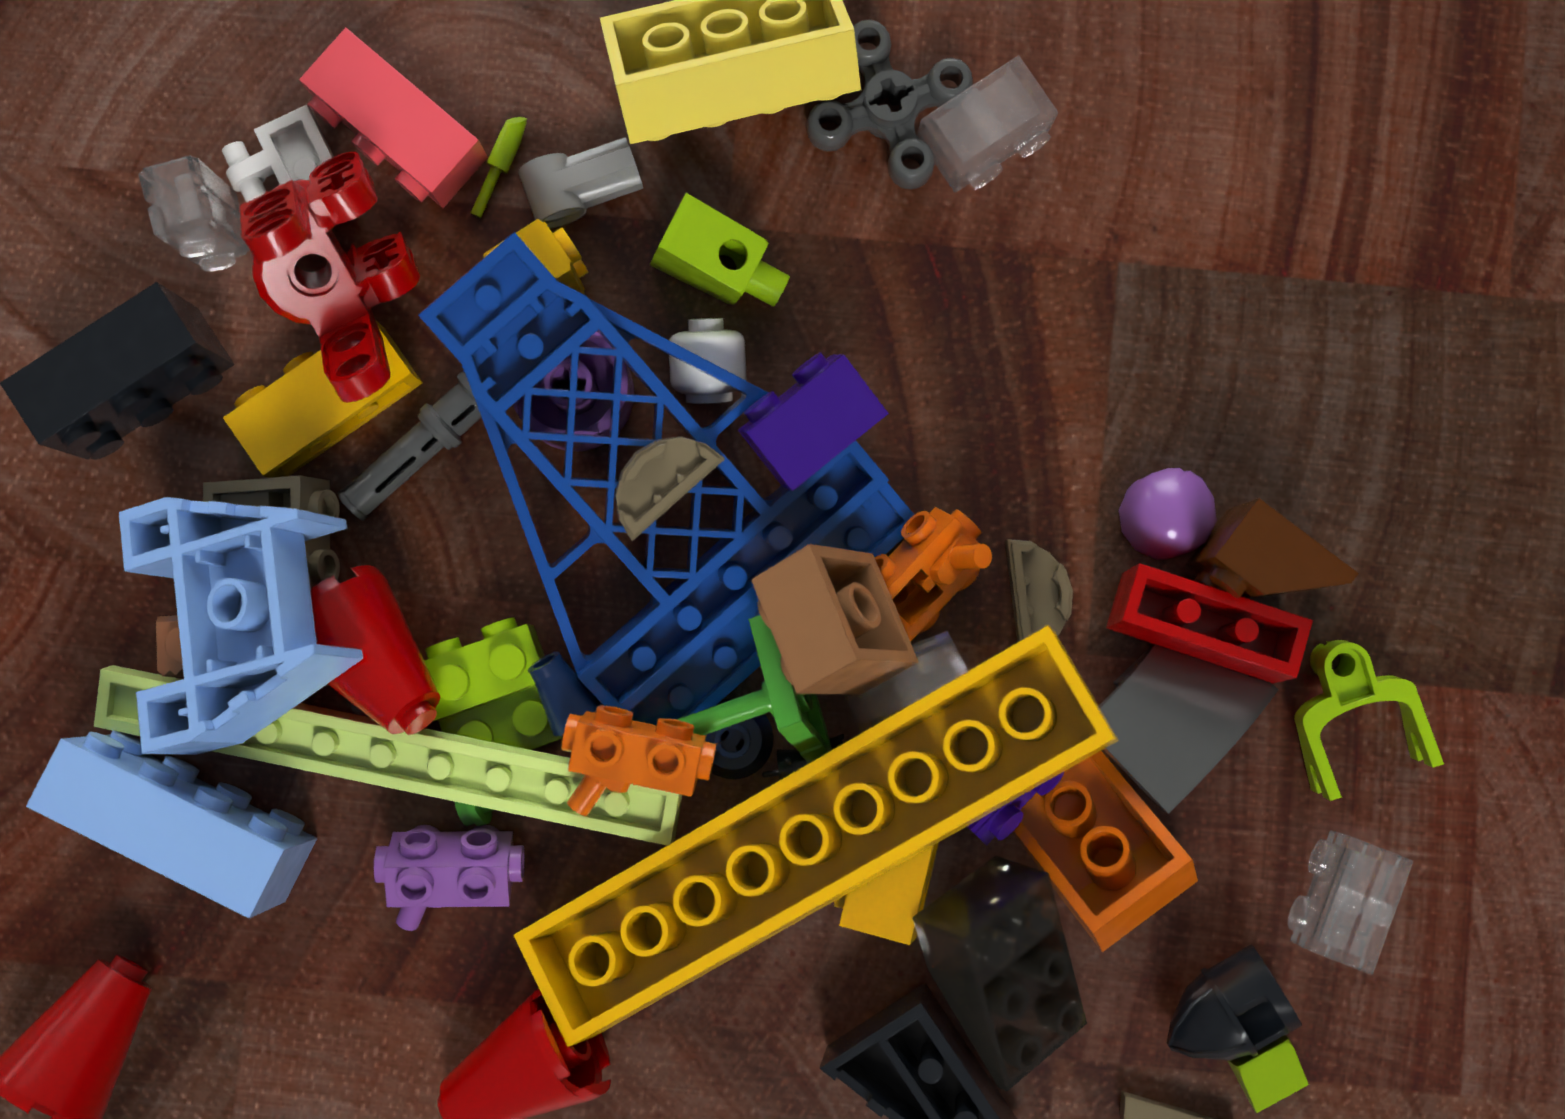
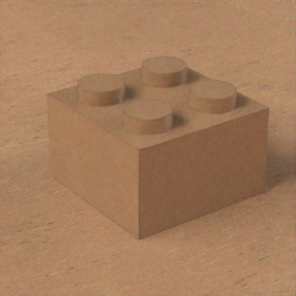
(833, 621)

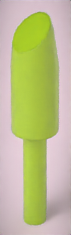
(500, 160)

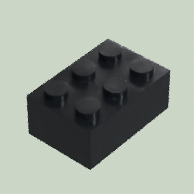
(118, 374)

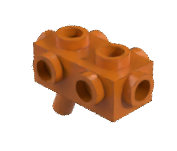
(932, 565)
(624, 752)

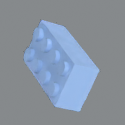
(173, 821)

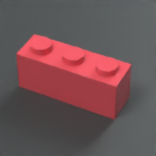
(392, 120)

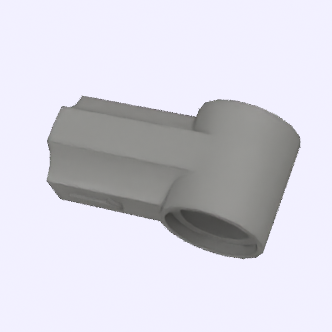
(564, 186)

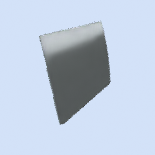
(1178, 720)

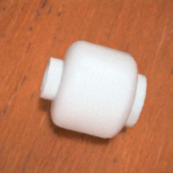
(715, 344)

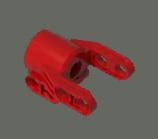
(338, 298)

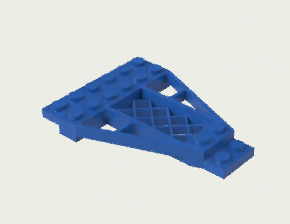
(695, 636)

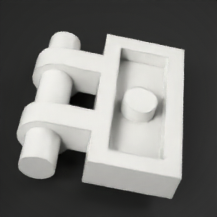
(291, 151)

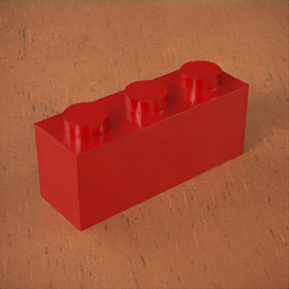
(1209, 624)

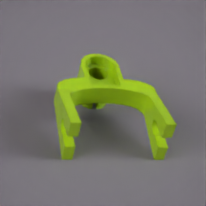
(1349, 688)

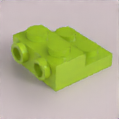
(489, 687)

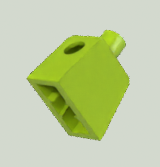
(693, 250)

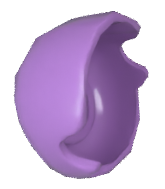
(1168, 513)

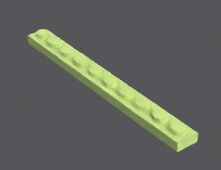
(420, 763)

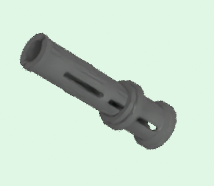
(438, 428)

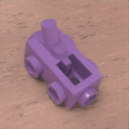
(447, 870)

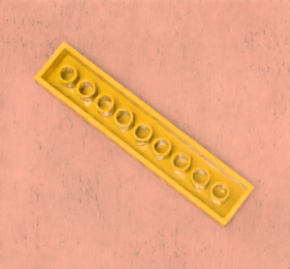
(815, 836)

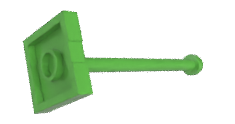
(796, 715)

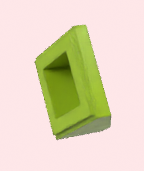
(1270, 1074)

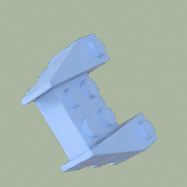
(239, 618)

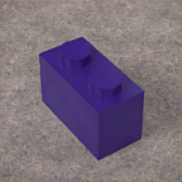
(811, 419)

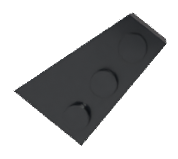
(914, 1064)

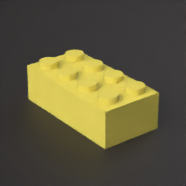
(726, 60)

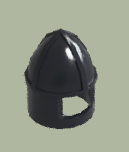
(1231, 1010)

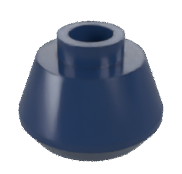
(757, 747)

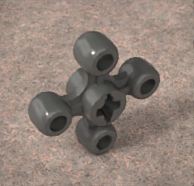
(899, 88)

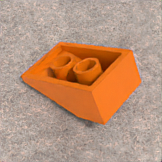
(1104, 850)

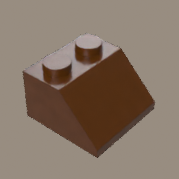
(1265, 554)

